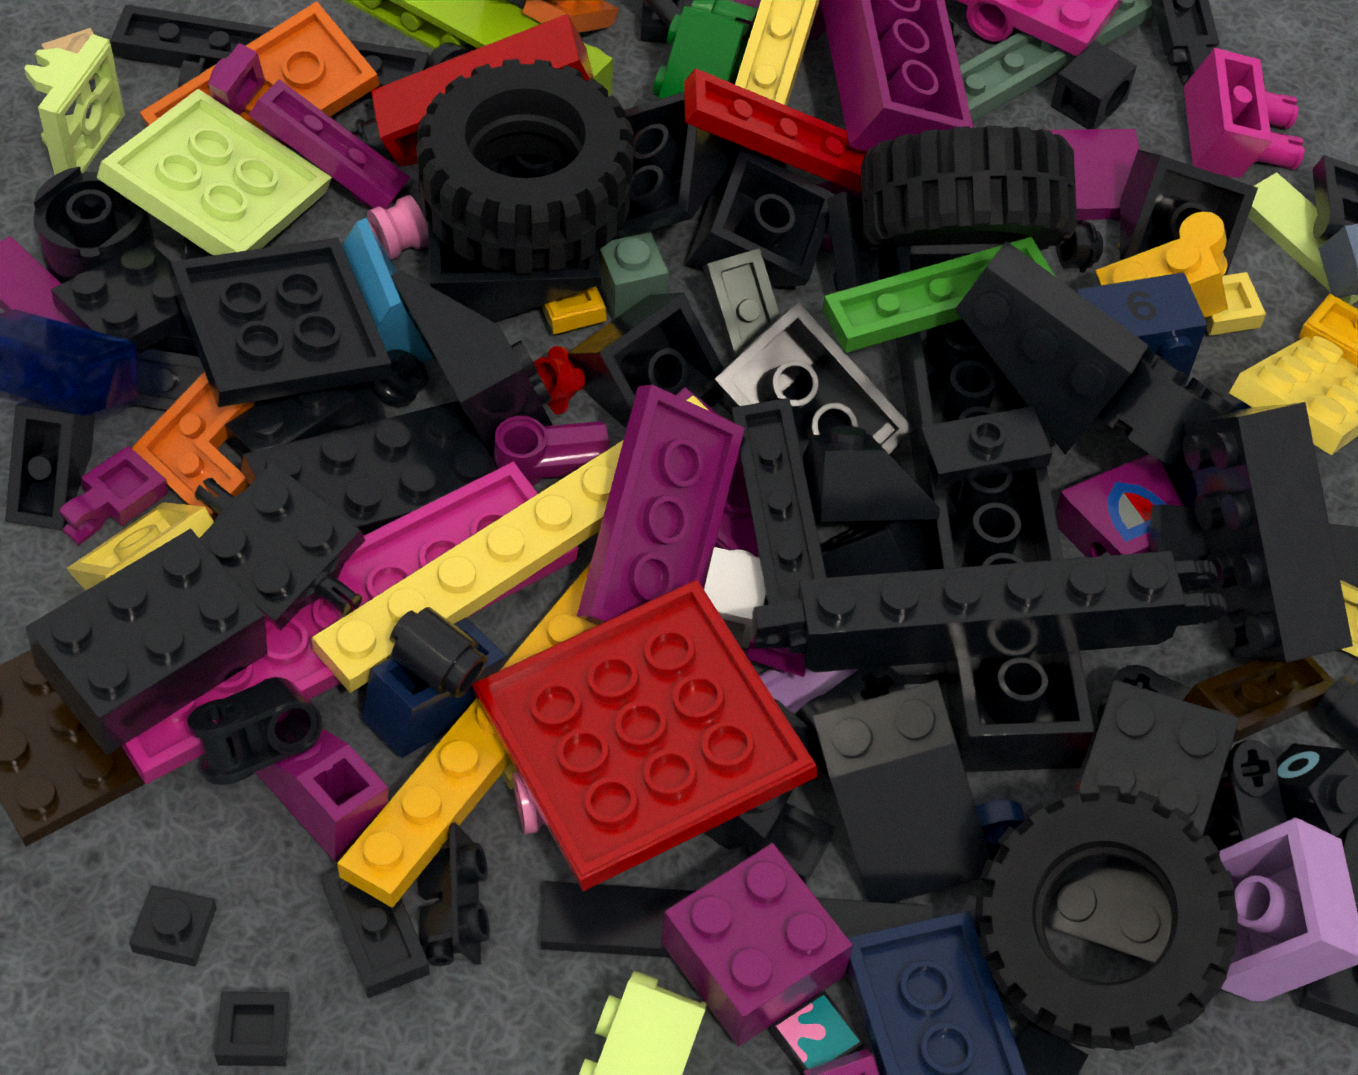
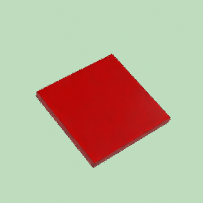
(643, 733)

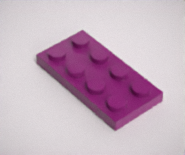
(661, 504)

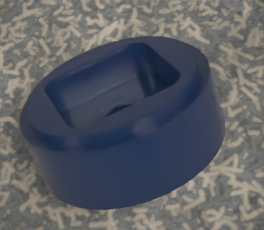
(997, 817)

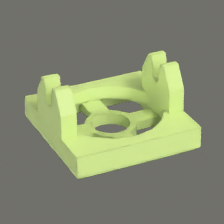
(65, 78)

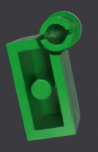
(705, 39)

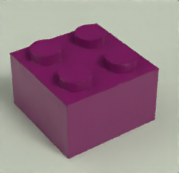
(755, 944)

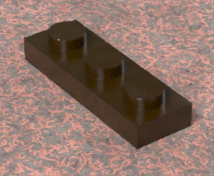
(1263, 692)

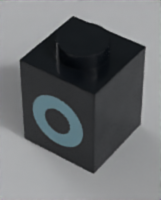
(1319, 786)

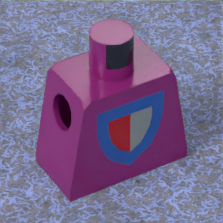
(1115, 508)

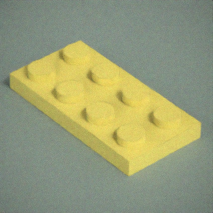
(1310, 374)

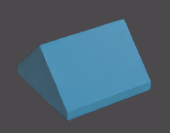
(387, 307)

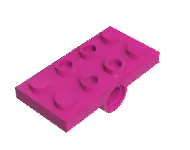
(1062, 23)

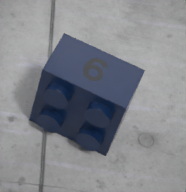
(1157, 312)

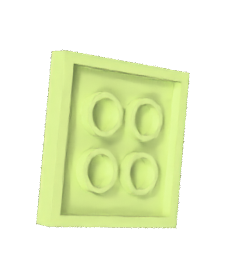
(214, 177)

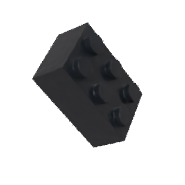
(148, 640)

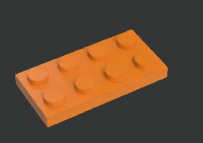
(304, 54)

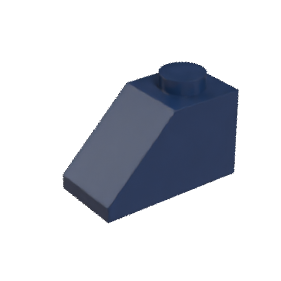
(409, 711)

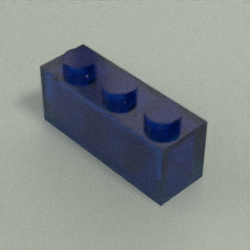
(65, 364)

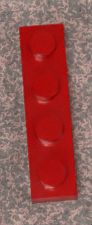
(771, 129)

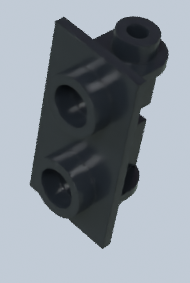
(461, 919)

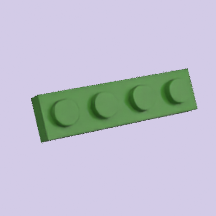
(911, 299)

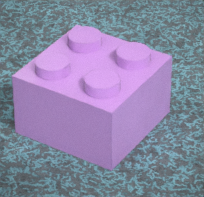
(1291, 910)

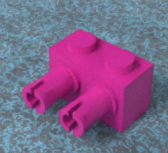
(1233, 116)

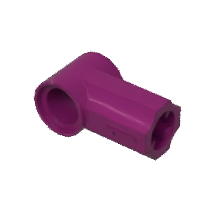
(548, 450)

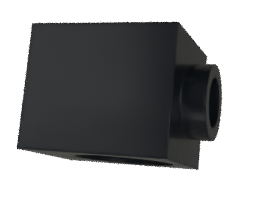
(1093, 86)

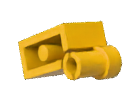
(1195, 253)

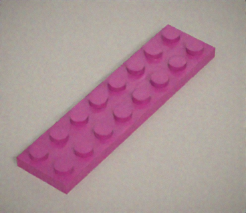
(377, 565)

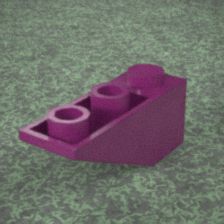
(328, 791)

